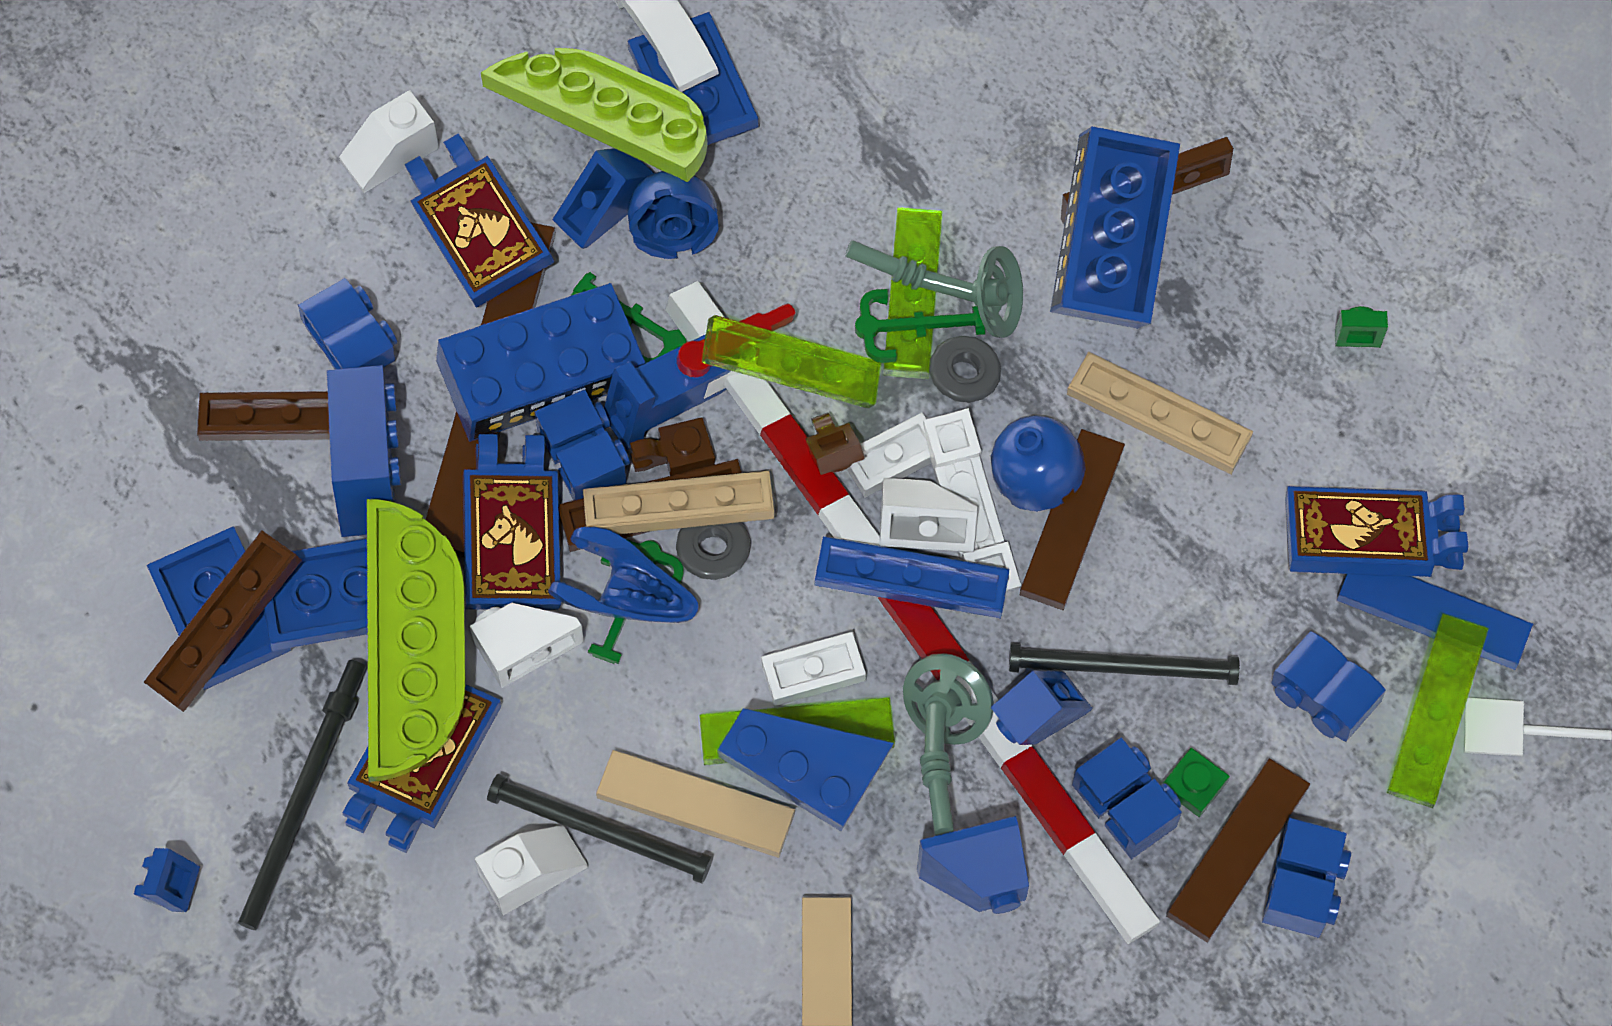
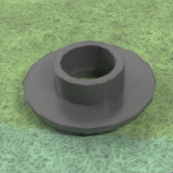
(966, 350)
(715, 566)

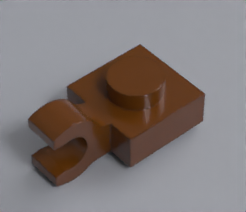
(680, 447)
(833, 447)

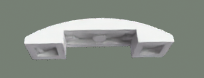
(675, 40)
(958, 469)

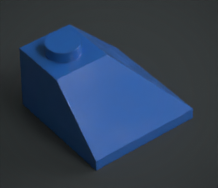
(978, 865)

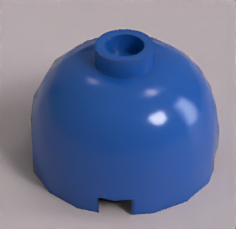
(672, 215)
(1037, 463)

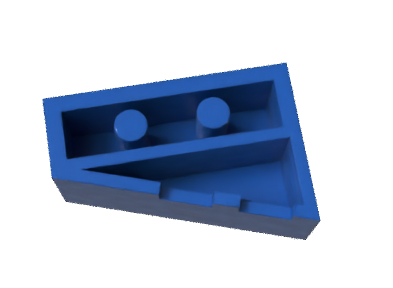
(361, 443)
(805, 762)

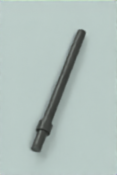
(337, 709)

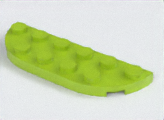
(608, 105)
(412, 640)

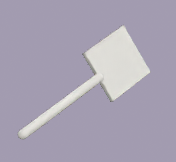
(1498, 728)

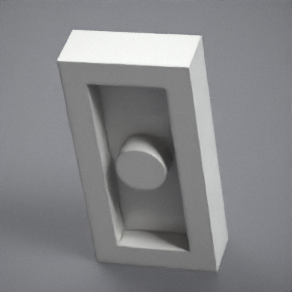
(891, 455)
(813, 668)

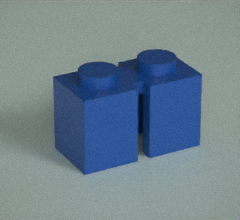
(580, 444)
(1120, 785)
(1305, 878)

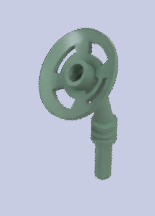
(985, 292)
(942, 706)

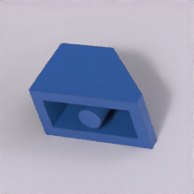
(600, 195)
(1039, 707)

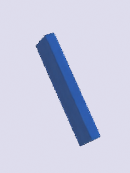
(911, 577)
(1421, 605)

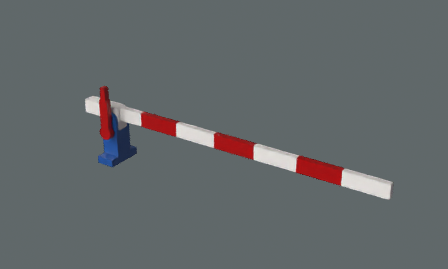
(680, 381)

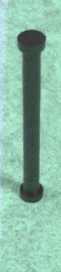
(1124, 664)
(599, 828)

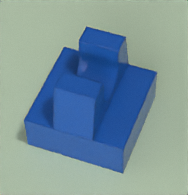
(168, 880)

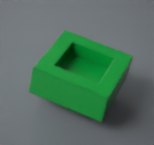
(1361, 328)
(1196, 782)

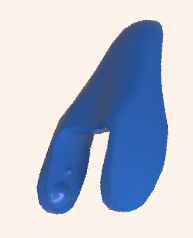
(635, 586)

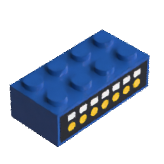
(1115, 227)
(535, 359)

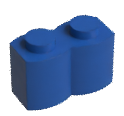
(345, 328)
(1327, 687)

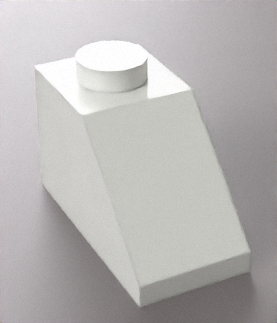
(388, 141)
(925, 517)
(523, 639)
(528, 866)

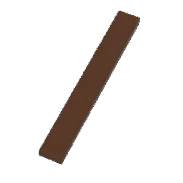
(447, 499)

